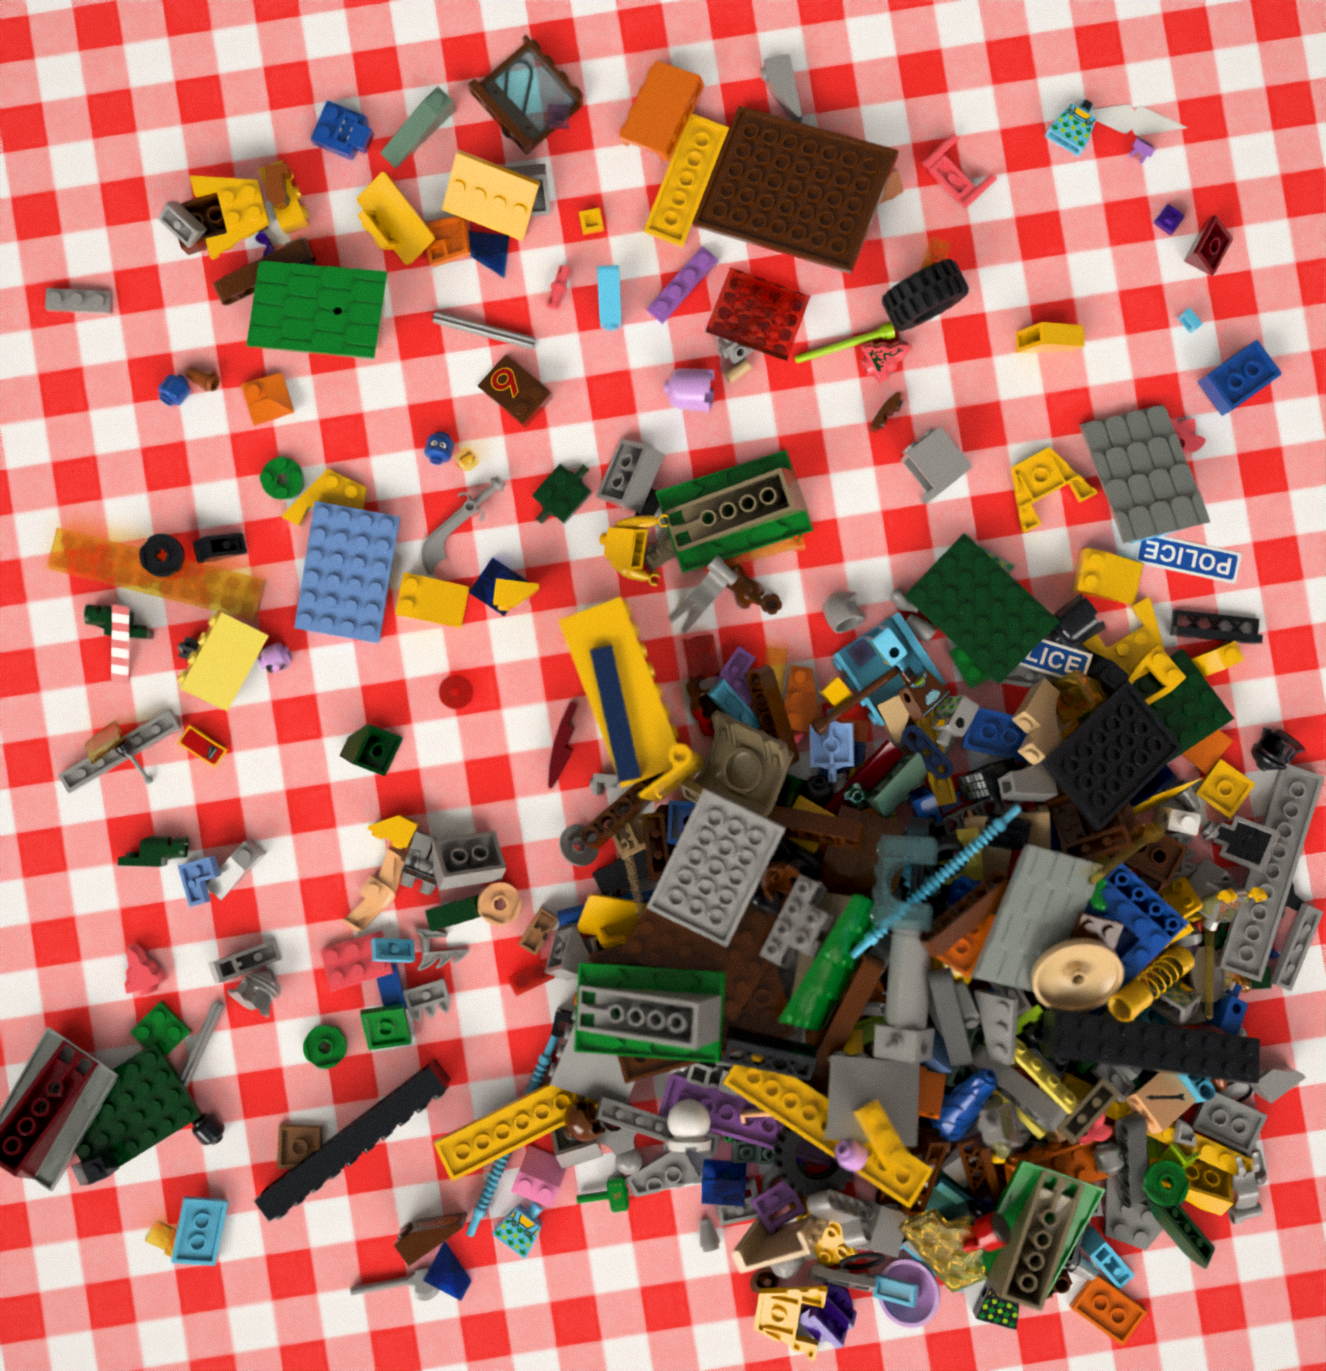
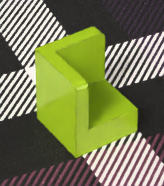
(1174, 1154)

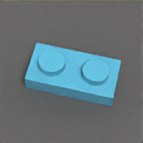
(392, 950)

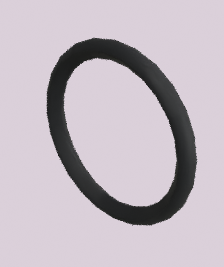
(859, 1256)

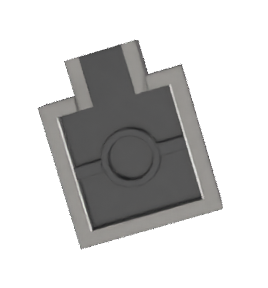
(1247, 843)

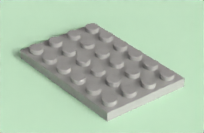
(715, 867)

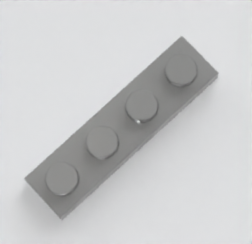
(1296, 947)

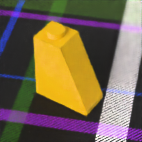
(1050, 338)

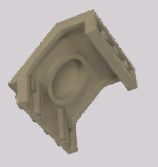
(742, 766)

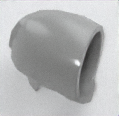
(842, 611)

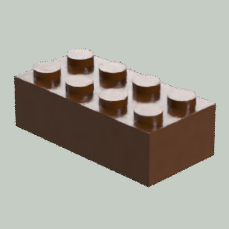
(209, 214)

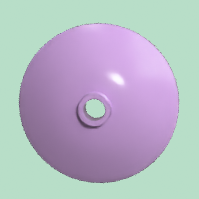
(927, 1298)

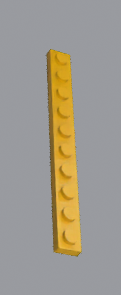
(1209, 1150)

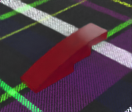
(561, 753)

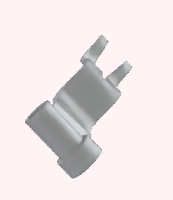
(707, 590)
(1247, 1193)

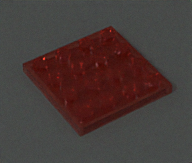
(758, 314)

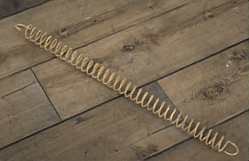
(633, 880)

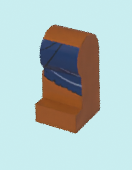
(276, 184)

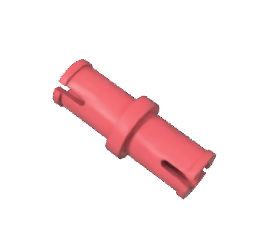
(558, 287)

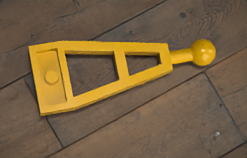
(1162, 669)

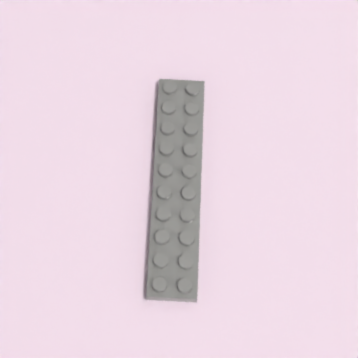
(1256, 923)

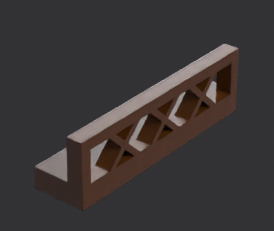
(983, 1164)

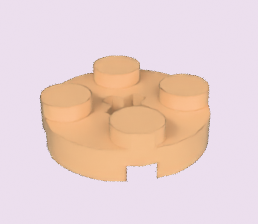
(510, 898)

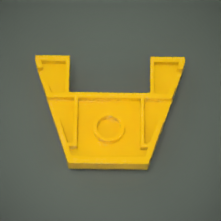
(241, 209)
(1040, 477)
(330, 489)
(1135, 645)
(780, 1311)

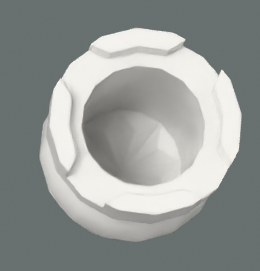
(689, 1124)

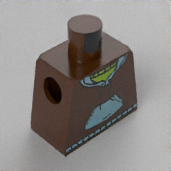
(921, 693)

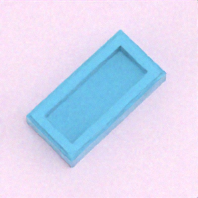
(895, 1290)

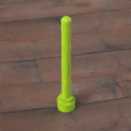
(885, 331)

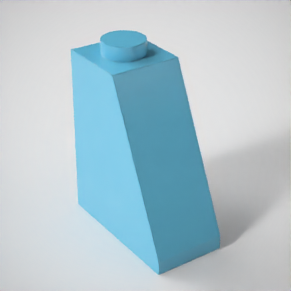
(609, 297)

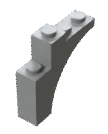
(1028, 784)

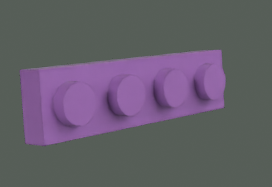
(682, 285)

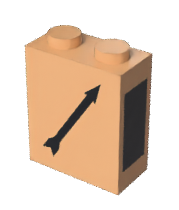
(1160, 1100)

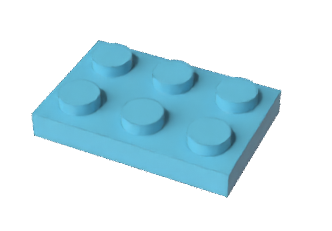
(199, 1230)

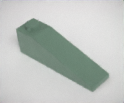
(419, 126)

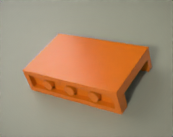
(662, 109)

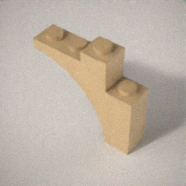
(1038, 720)

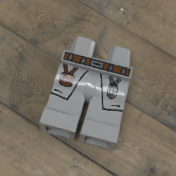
(419, 865)

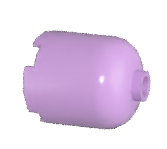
(691, 389)

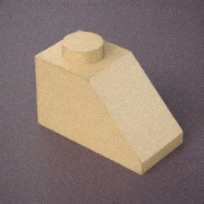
(894, 716)

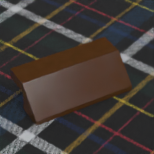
(931, 1151)

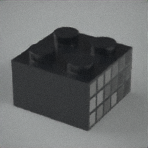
(983, 781)

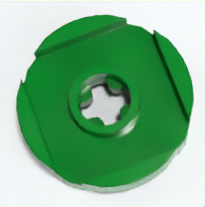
(294, 478)
(318, 1056)
(1177, 1179)

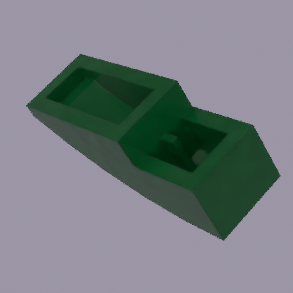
(452, 913)

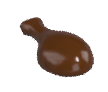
(763, 1278)

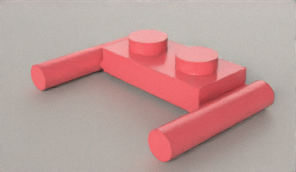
(952, 178)

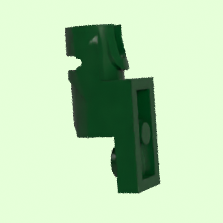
(102, 618)
(156, 851)

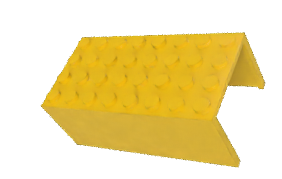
(650, 729)

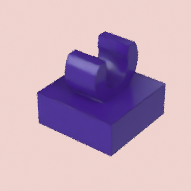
(1169, 219)

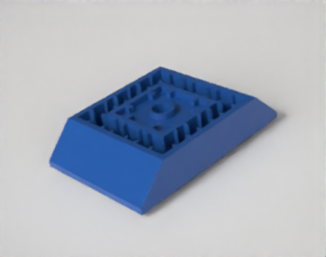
(1146, 921)

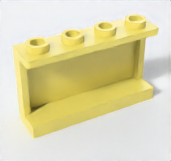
(221, 660)
(1048, 1084)

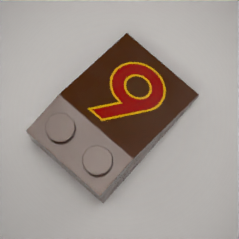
(515, 391)
(425, 1234)

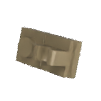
(659, 553)

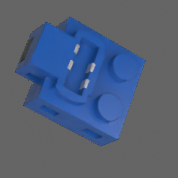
(342, 131)

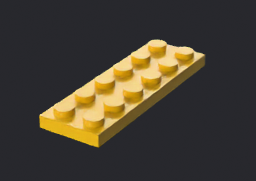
(686, 180)

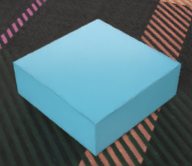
(1189, 320)

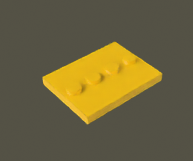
(490, 195)

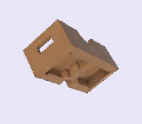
(536, 930)

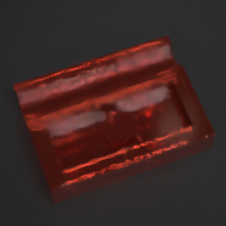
(701, 657)

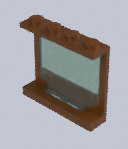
(520, 94)

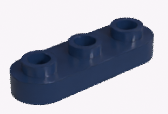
(936, 756)

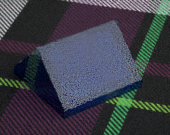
(723, 1183)

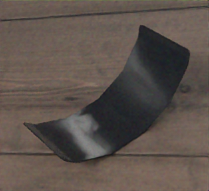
(651, 504)

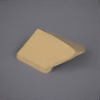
(634, 835)

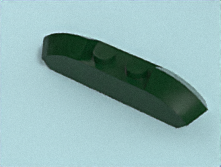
(1183, 1232)

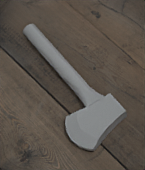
(423, 1290)

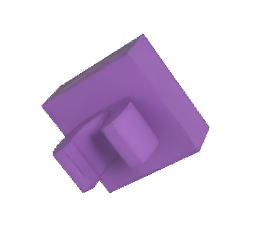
(1142, 147)

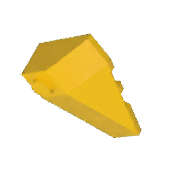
(1208, 1187)

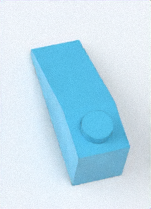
(1106, 1258)

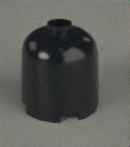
(1076, 622)

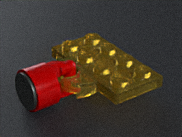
(955, 1247)

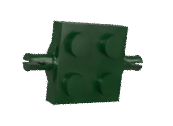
(562, 494)

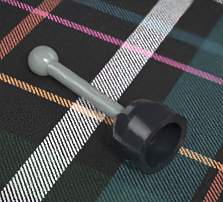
(125, 749)

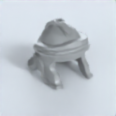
(257, 991)

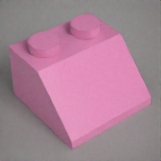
(539, 1177)

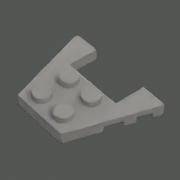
(1129, 1225)

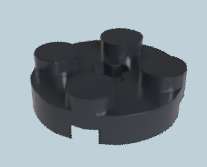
(173, 562)

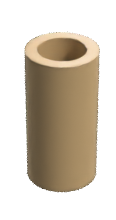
(738, 370)

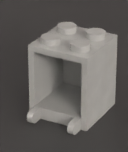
(935, 462)

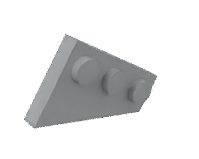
(999, 1024)
(662, 1173)

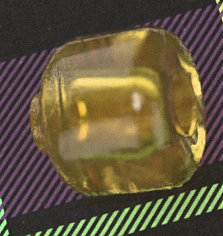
(466, 459)

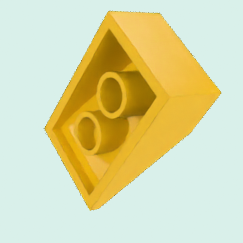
(1107, 576)
(432, 600)

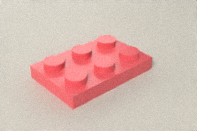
(352, 963)

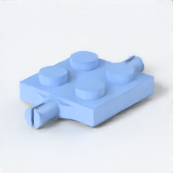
(833, 748)

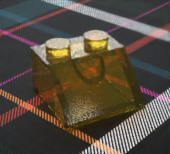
(1077, 695)

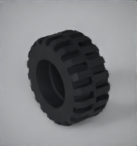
(925, 294)
(799, 1180)

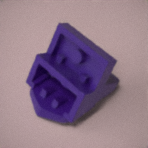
(833, 1320)

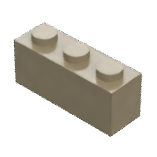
(1088, 1111)

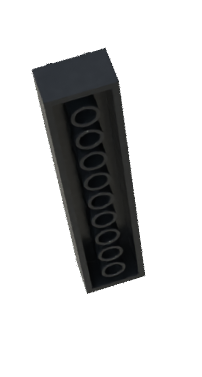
(1150, 1047)
(353, 1139)

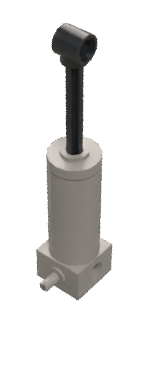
(905, 1029)

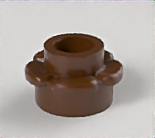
(777, 604)

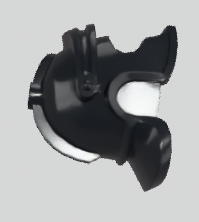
(1275, 750)
(805, 863)

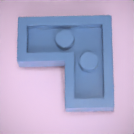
(194, 876)

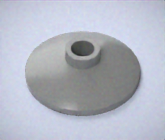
(582, 856)

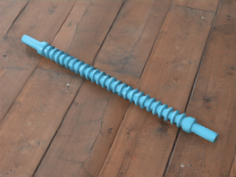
(998, 825)
(480, 1210)

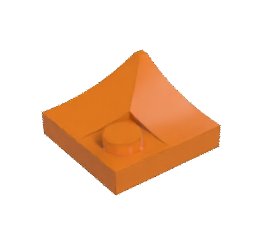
(450, 240)
(267, 398)

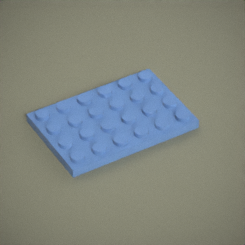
(347, 572)

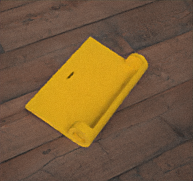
(686, 764)

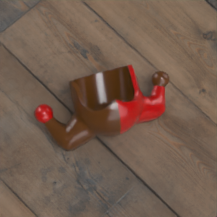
(701, 706)

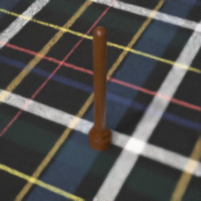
(821, 724)

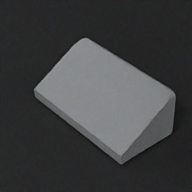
(181, 223)

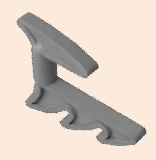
(429, 957)

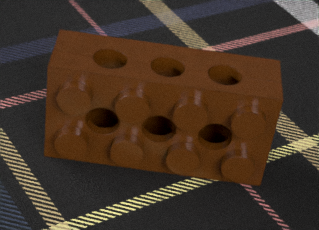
(1168, 860)

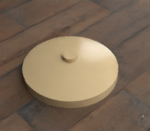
(1077, 975)

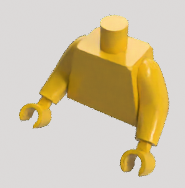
(627, 544)

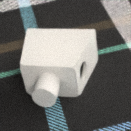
(1177, 820)

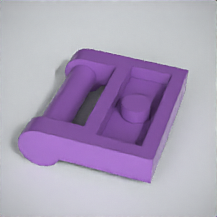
(774, 1200)

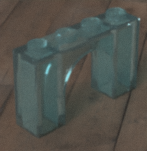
(893, 854)

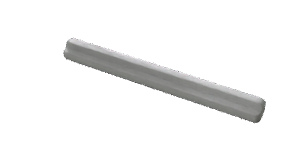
(484, 330)
(201, 1042)

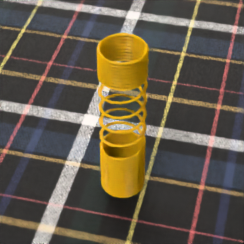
(1137, 996)

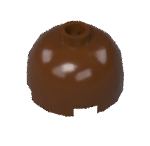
(581, 1122)

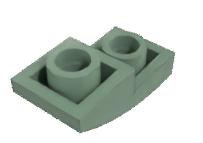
(747, 1152)

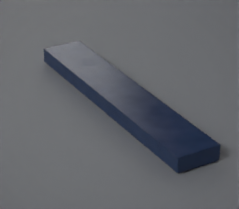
(615, 714)

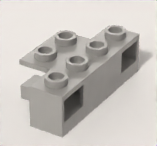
(798, 924)

